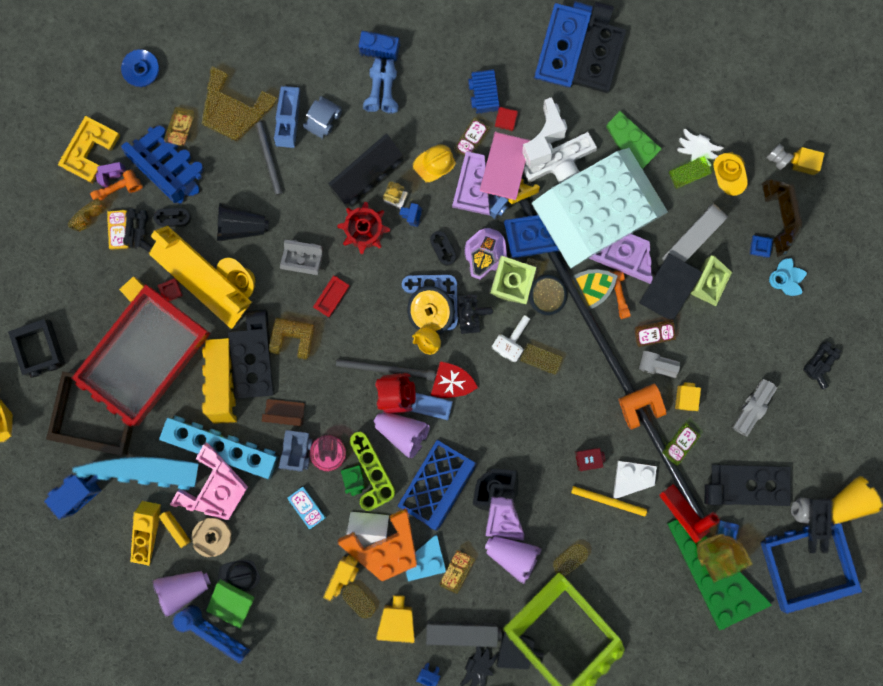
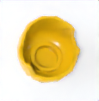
(429, 338)

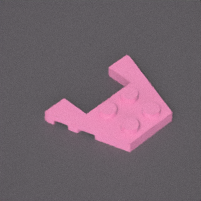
(220, 492)

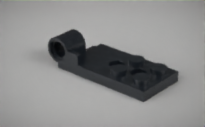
(730, 481)

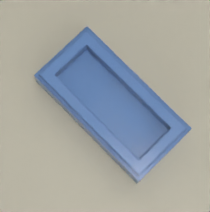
(432, 406)

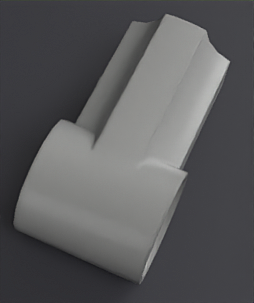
(655, 364)

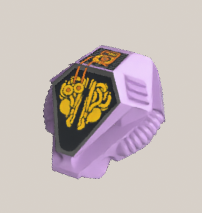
(484, 252)

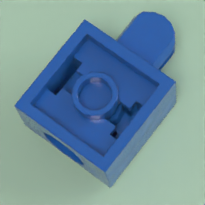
(72, 495)

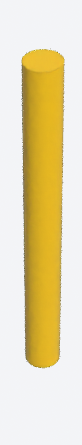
(609, 501)

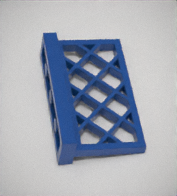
(452, 493)

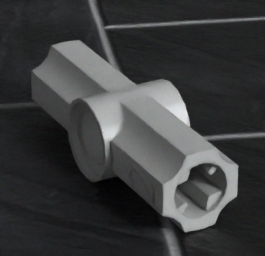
(755, 407)

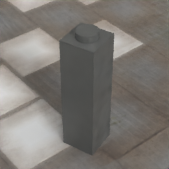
(463, 634)

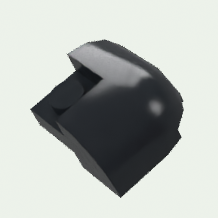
(495, 484)

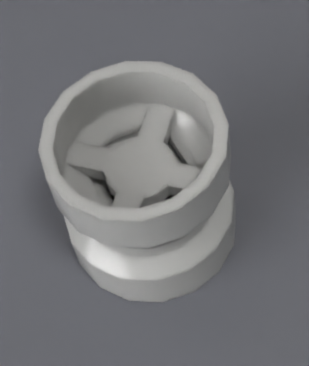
(779, 156)

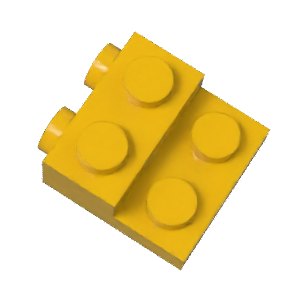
(344, 573)

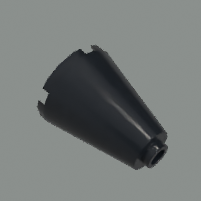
(239, 223)

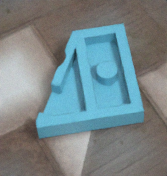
(428, 560)

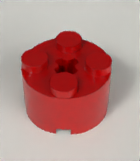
(395, 393)

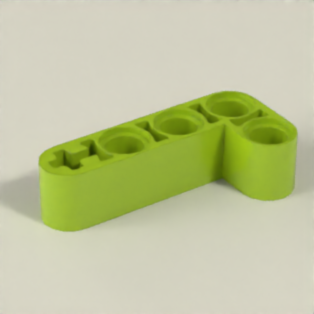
(378, 498)

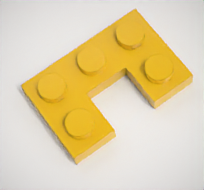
(81, 144)

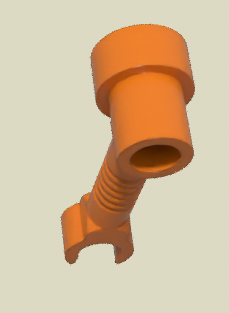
(130, 181)
(622, 306)

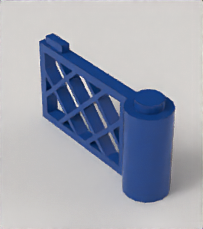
(191, 619)

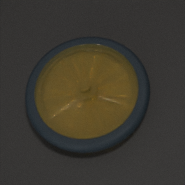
(547, 295)

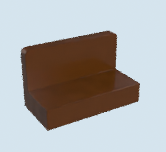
(284, 412)

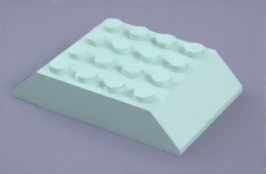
(599, 207)

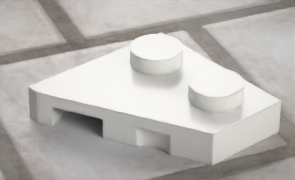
(633, 478)

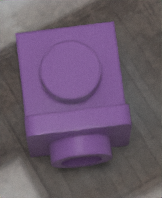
(111, 170)

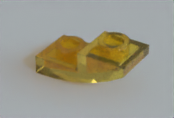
(81, 218)

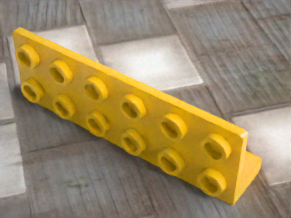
(199, 276)

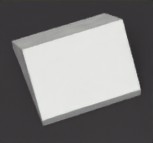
(368, 527)

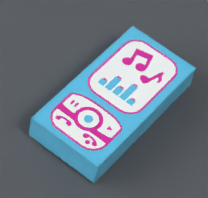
(306, 507)

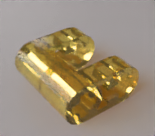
(292, 329)

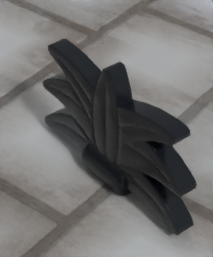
(478, 667)

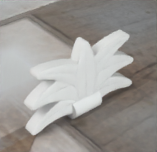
(698, 147)

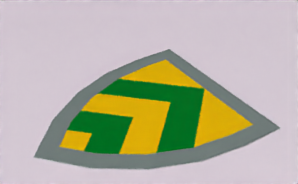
(595, 285)

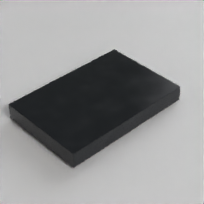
(670, 287)

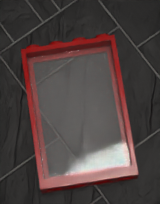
(140, 356)

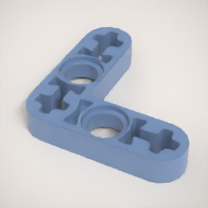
(439, 280)

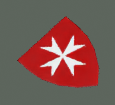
(452, 382)

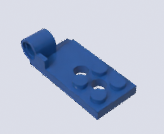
(565, 25)

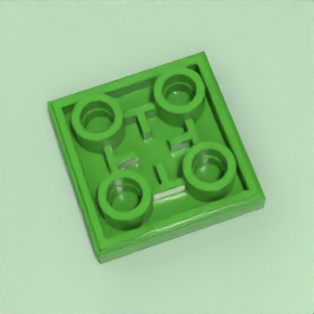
(230, 604)

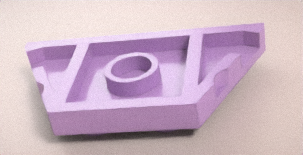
(628, 256)

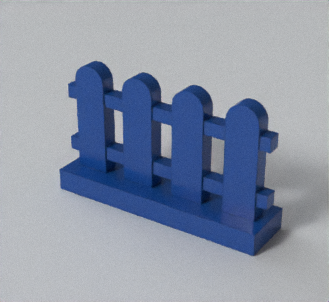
(167, 170)

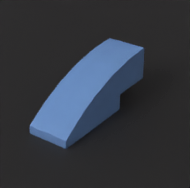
(287, 117)

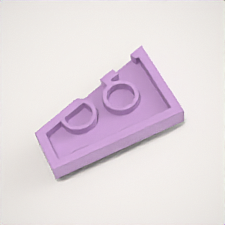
(468, 192)
(504, 520)

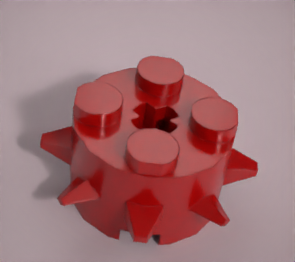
(359, 217)

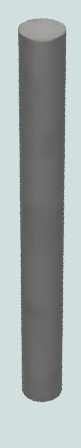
(268, 158)

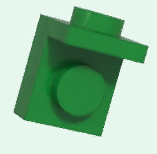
(353, 480)

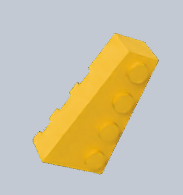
(218, 382)

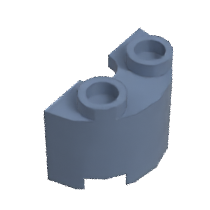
(321, 116)
(295, 451)

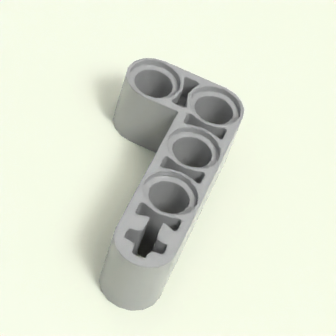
(698, 233)

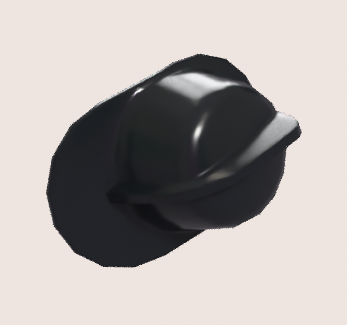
(240, 574)

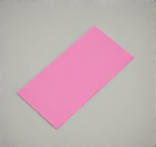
(504, 166)

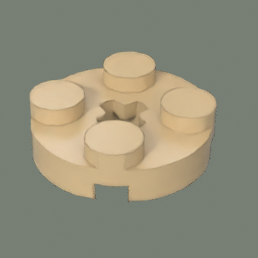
(200, 537)

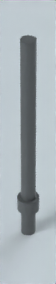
(430, 374)

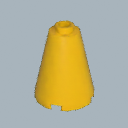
(855, 502)

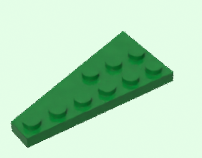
(726, 599)

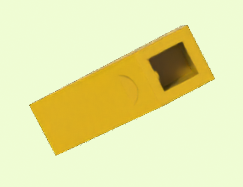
(144, 532)

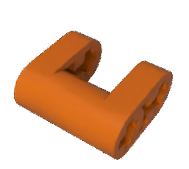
(639, 399)

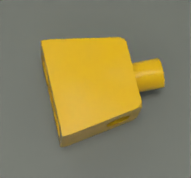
(397, 622)

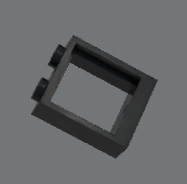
(31, 329)

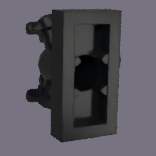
(469, 313)

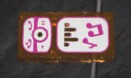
(655, 333)

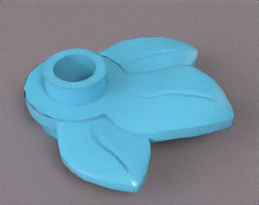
(790, 278)

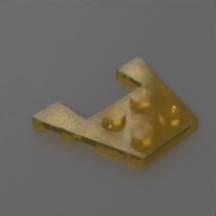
(229, 115)

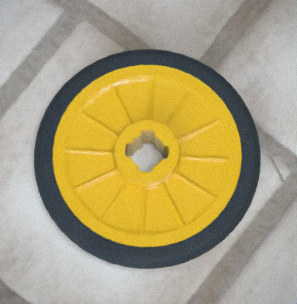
(441, 307)

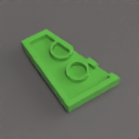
(628, 135)

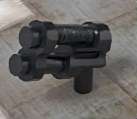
(133, 236)
(816, 368)

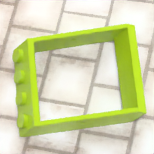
(538, 605)

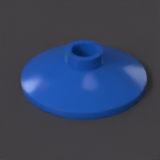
(136, 60)

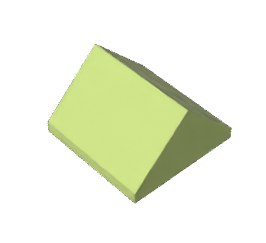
(513, 280)
(712, 281)

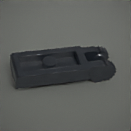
(819, 524)

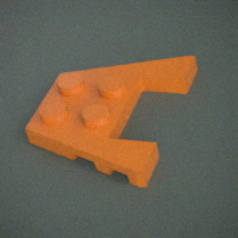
(388, 555)

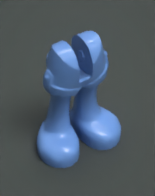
(372, 102)

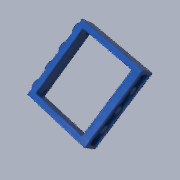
(850, 588)

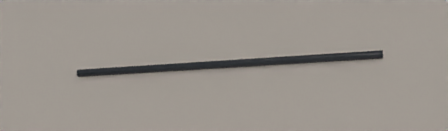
(617, 369)

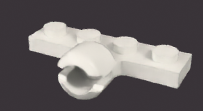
(563, 159)

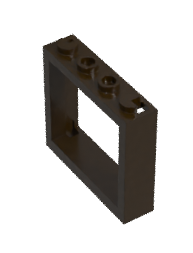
(57, 419)

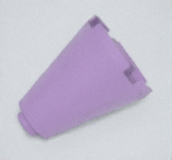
(402, 432)
(513, 556)
(179, 590)

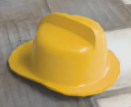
(434, 163)
(731, 173)
(239, 276)

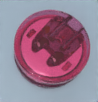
(328, 453)

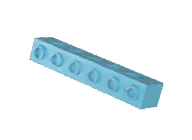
(172, 435)

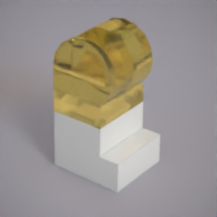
(395, 195)

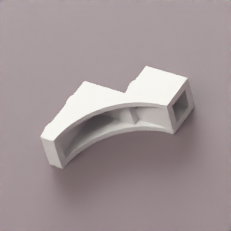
(540, 149)

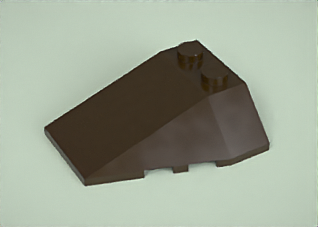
(789, 211)

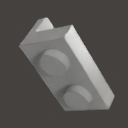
(301, 257)

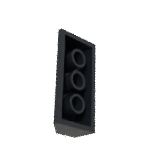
(366, 171)

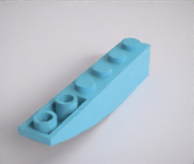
(143, 469)

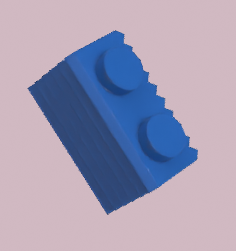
(379, 45)
(484, 91)

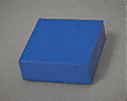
(761, 246)

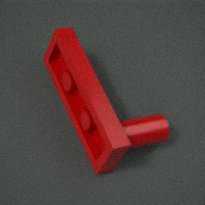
(694, 526)

